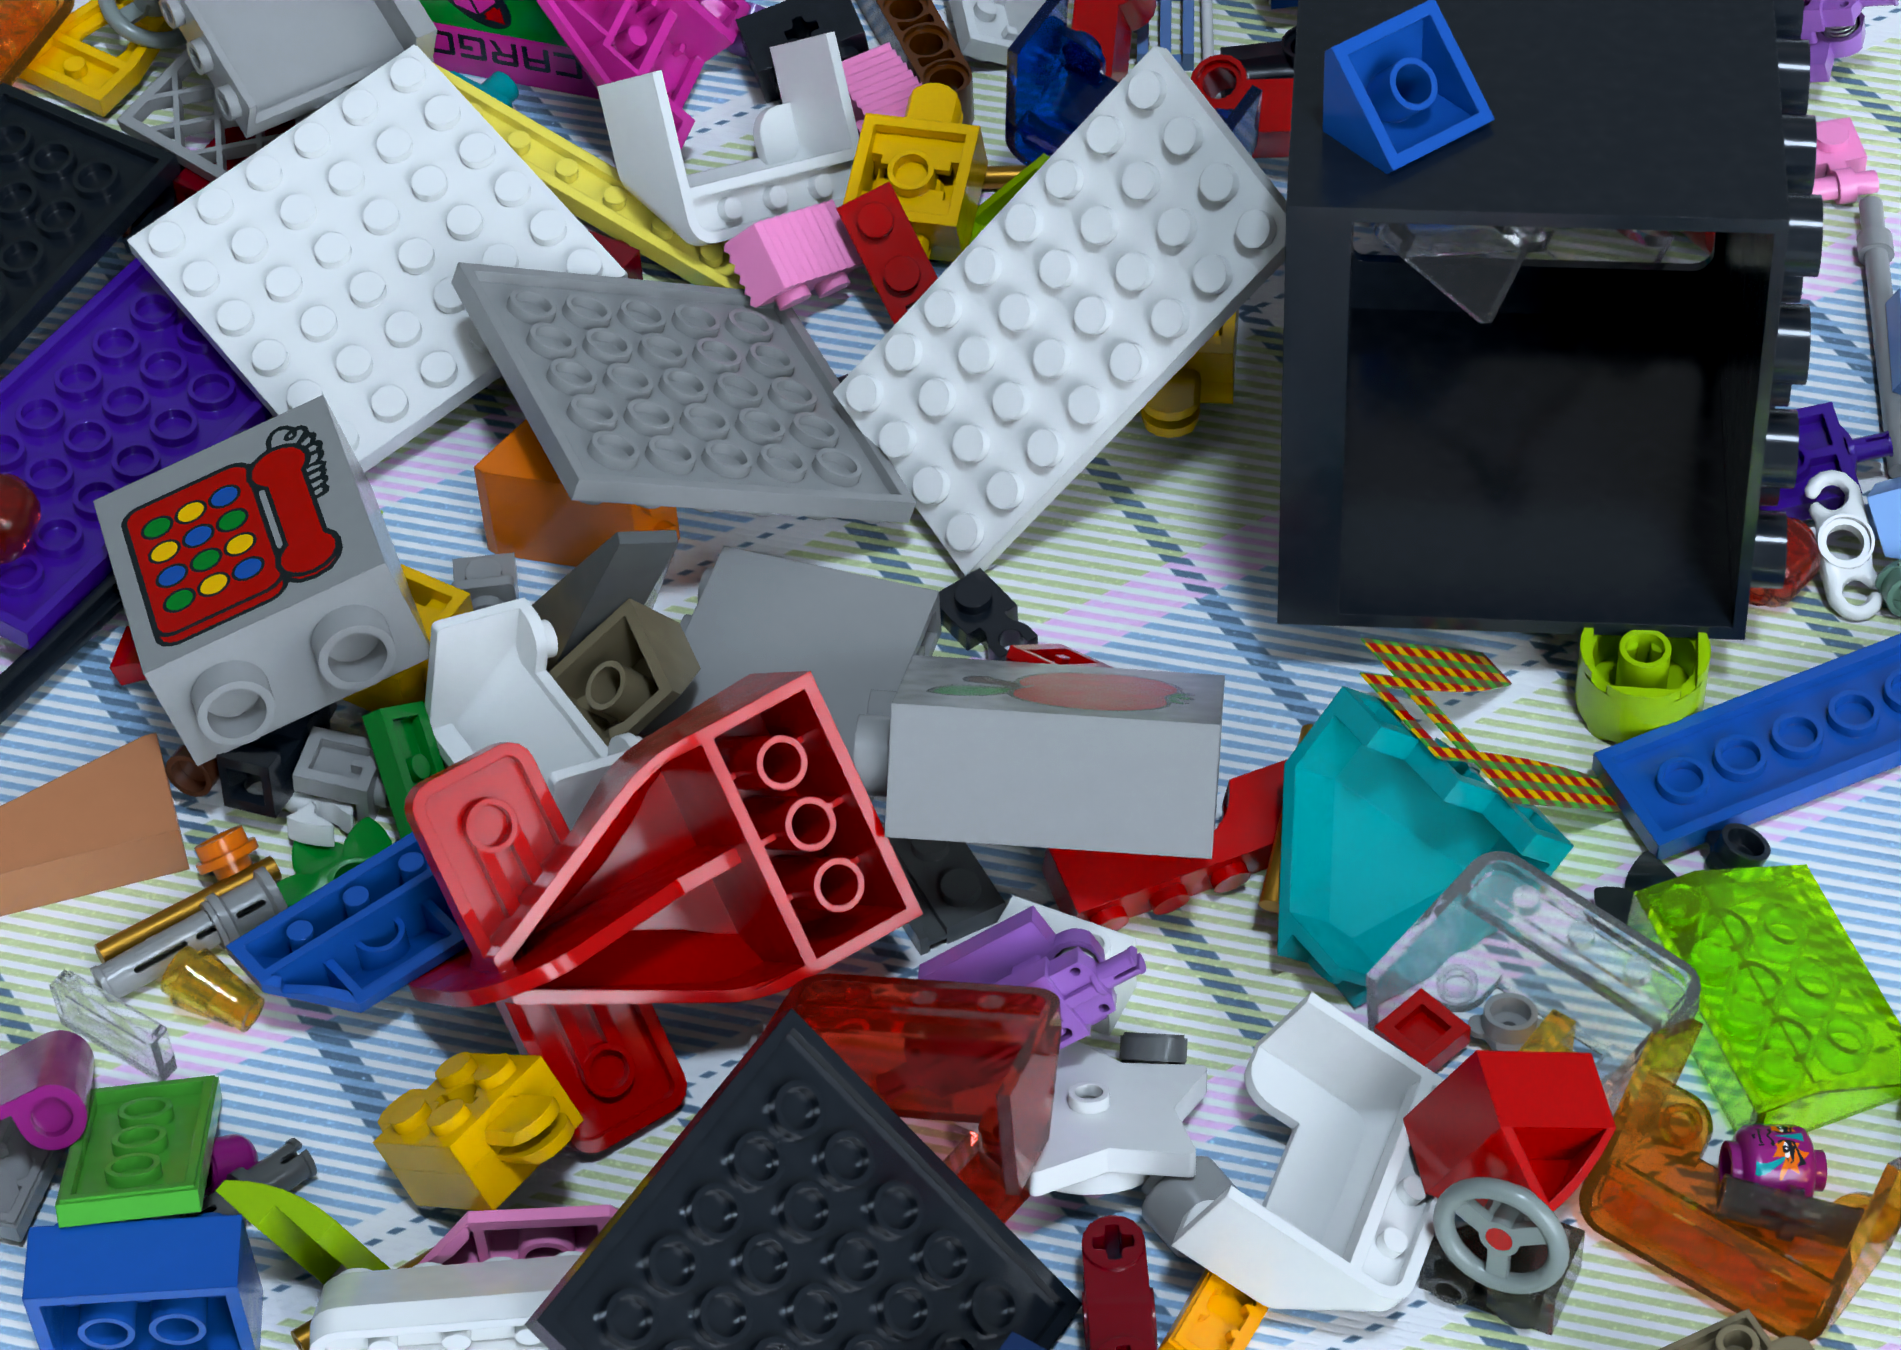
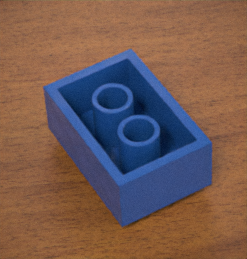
(144, 1285)

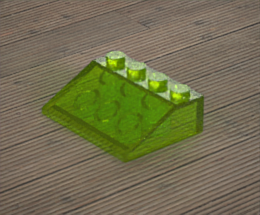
(1783, 995)

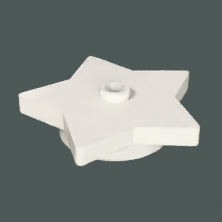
(1115, 1124)

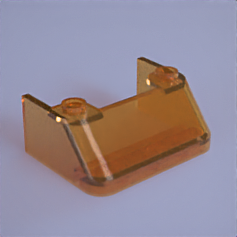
(1661, 1200)

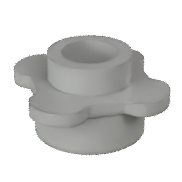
(1506, 1021)

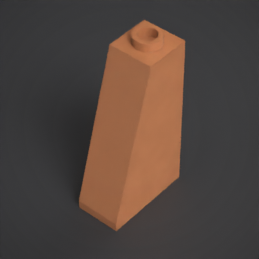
(91, 830)

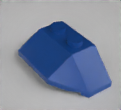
(355, 934)

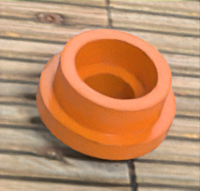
(226, 853)

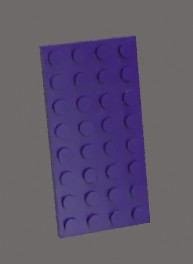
(93, 411)

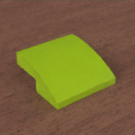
(299, 1228)

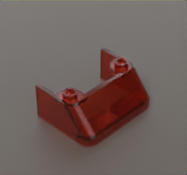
(947, 1053)

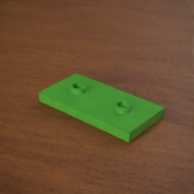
(141, 1152)

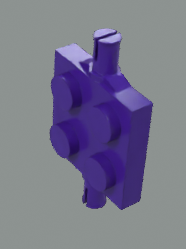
(1826, 447)

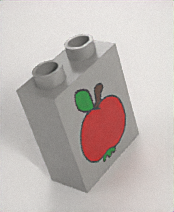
(1046, 756)

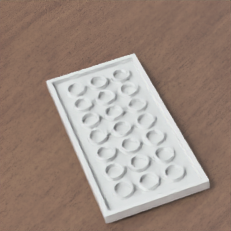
(1069, 311)

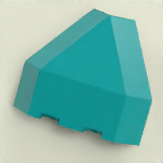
(1380, 835)

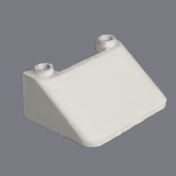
(494, 687)

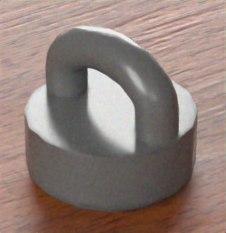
(1153, 1047)

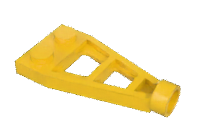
(86, 73)

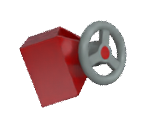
(1504, 1151)

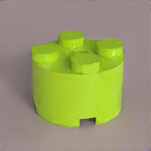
(1639, 681)

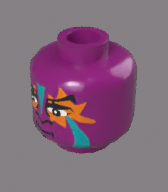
(1774, 1157)

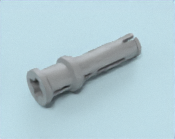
(216, 913)

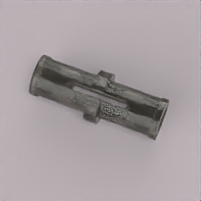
(1787, 1212)

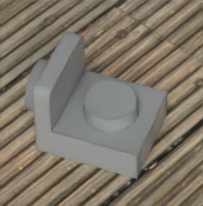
(487, 578)
(342, 770)

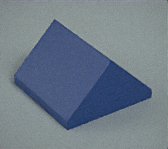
(1401, 90)

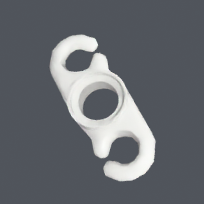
(1849, 517)

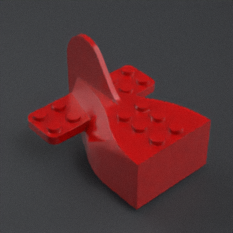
(696, 874)

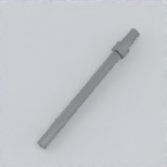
(1875, 253)

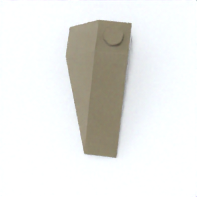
(627, 670)

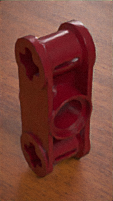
(1117, 1292)

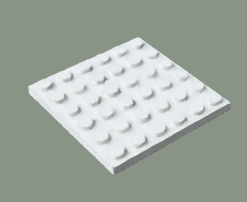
(340, 248)

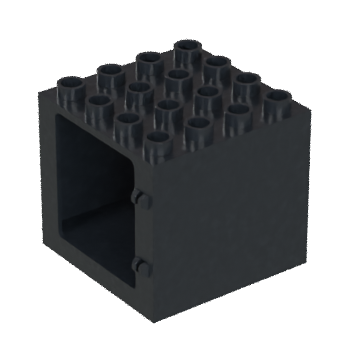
(1614, 416)

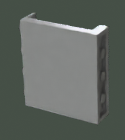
(293, 54)
(804, 617)

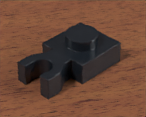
(982, 613)

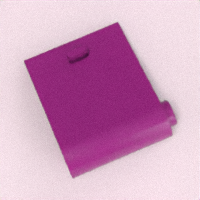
(48, 1088)

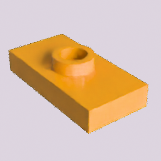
(1214, 1318)

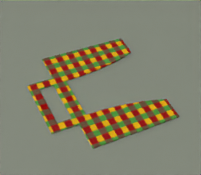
(1457, 670)

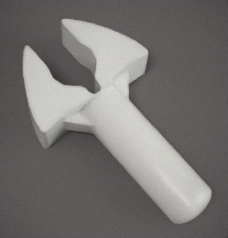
(314, 818)

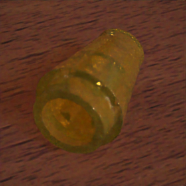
(210, 989)

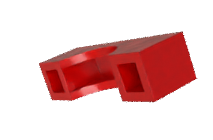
(1118, 886)

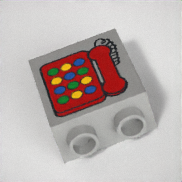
(260, 581)

